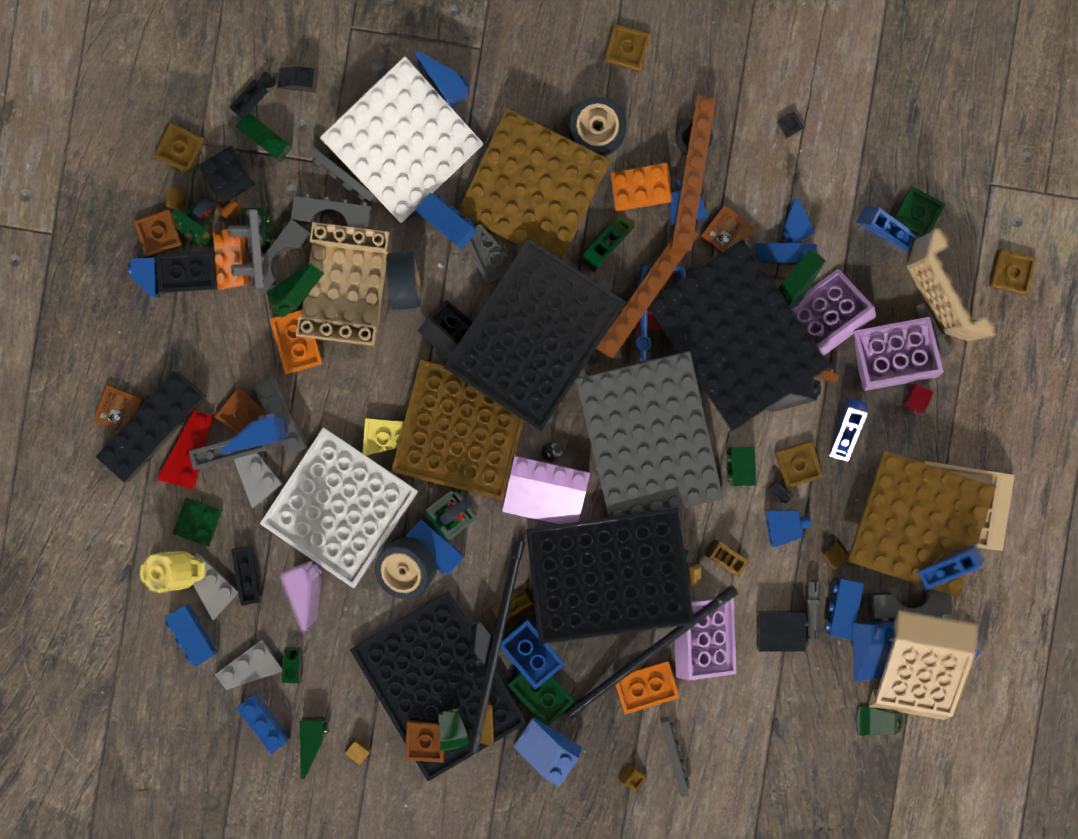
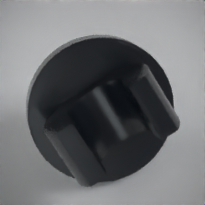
(549, 453)

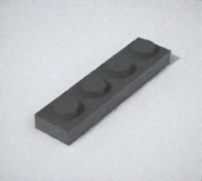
(348, 182)
(211, 454)
(673, 748)

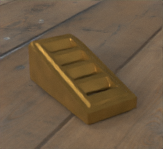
(716, 551)
(694, 573)
(487, 730)

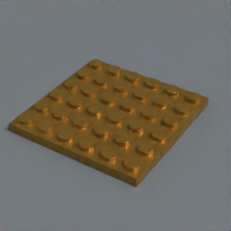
(533, 185)
(456, 435)
(918, 518)

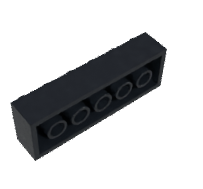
(151, 426)

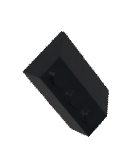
(445, 328)

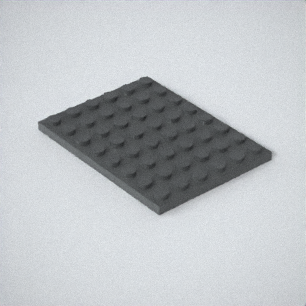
(650, 436)

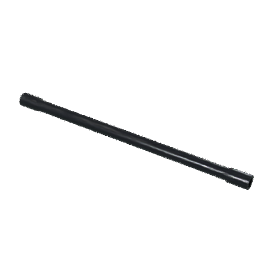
(722, 598)
(475, 735)

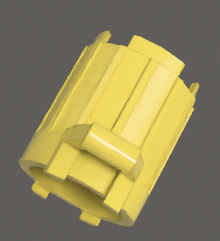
(172, 571)

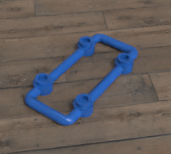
(643, 342)

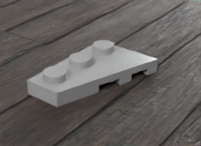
(256, 478)
(214, 590)
(250, 666)

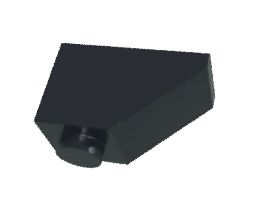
(298, 79)
(480, 645)

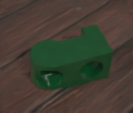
(292, 665)

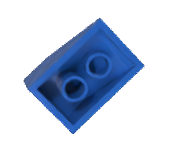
(445, 80)
(261, 432)
(871, 648)
(532, 659)
(548, 751)

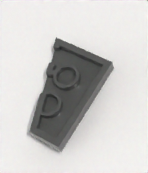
(489, 256)

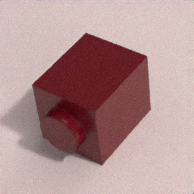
(917, 399)

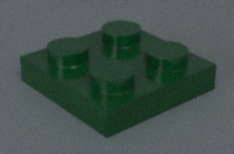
(919, 211)
(197, 522)

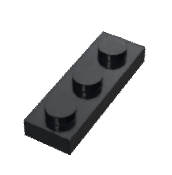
(245, 575)

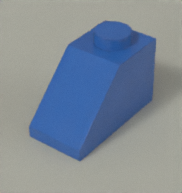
(797, 224)
(144, 273)

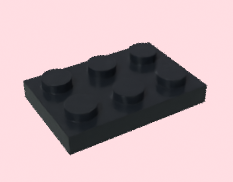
(186, 272)

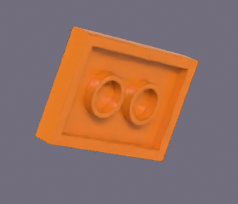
(641, 187)
(228, 252)
(295, 351)
(647, 687)

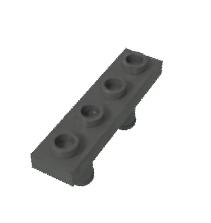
(254, 241)

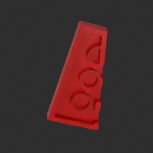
(178, 467)

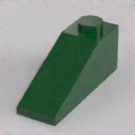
(264, 137)
(607, 243)
(801, 278)
(292, 291)
(312, 734)

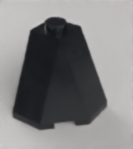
(805, 394)

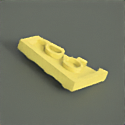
(381, 435)

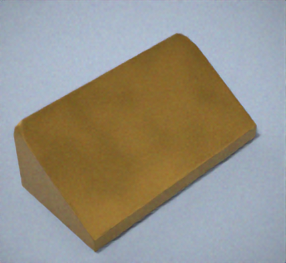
(520, 606)

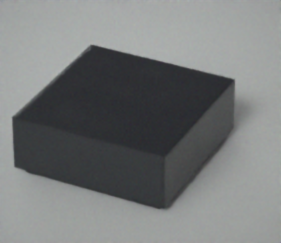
(790, 125)

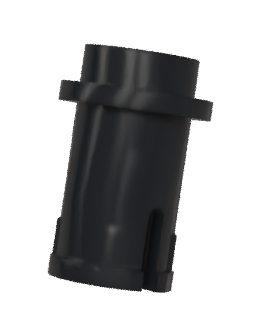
(781, 492)

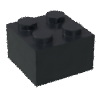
(226, 174)

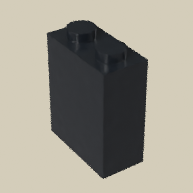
(781, 631)

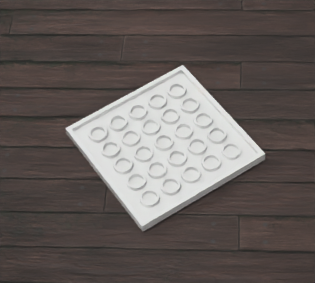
(402, 140)
(339, 507)

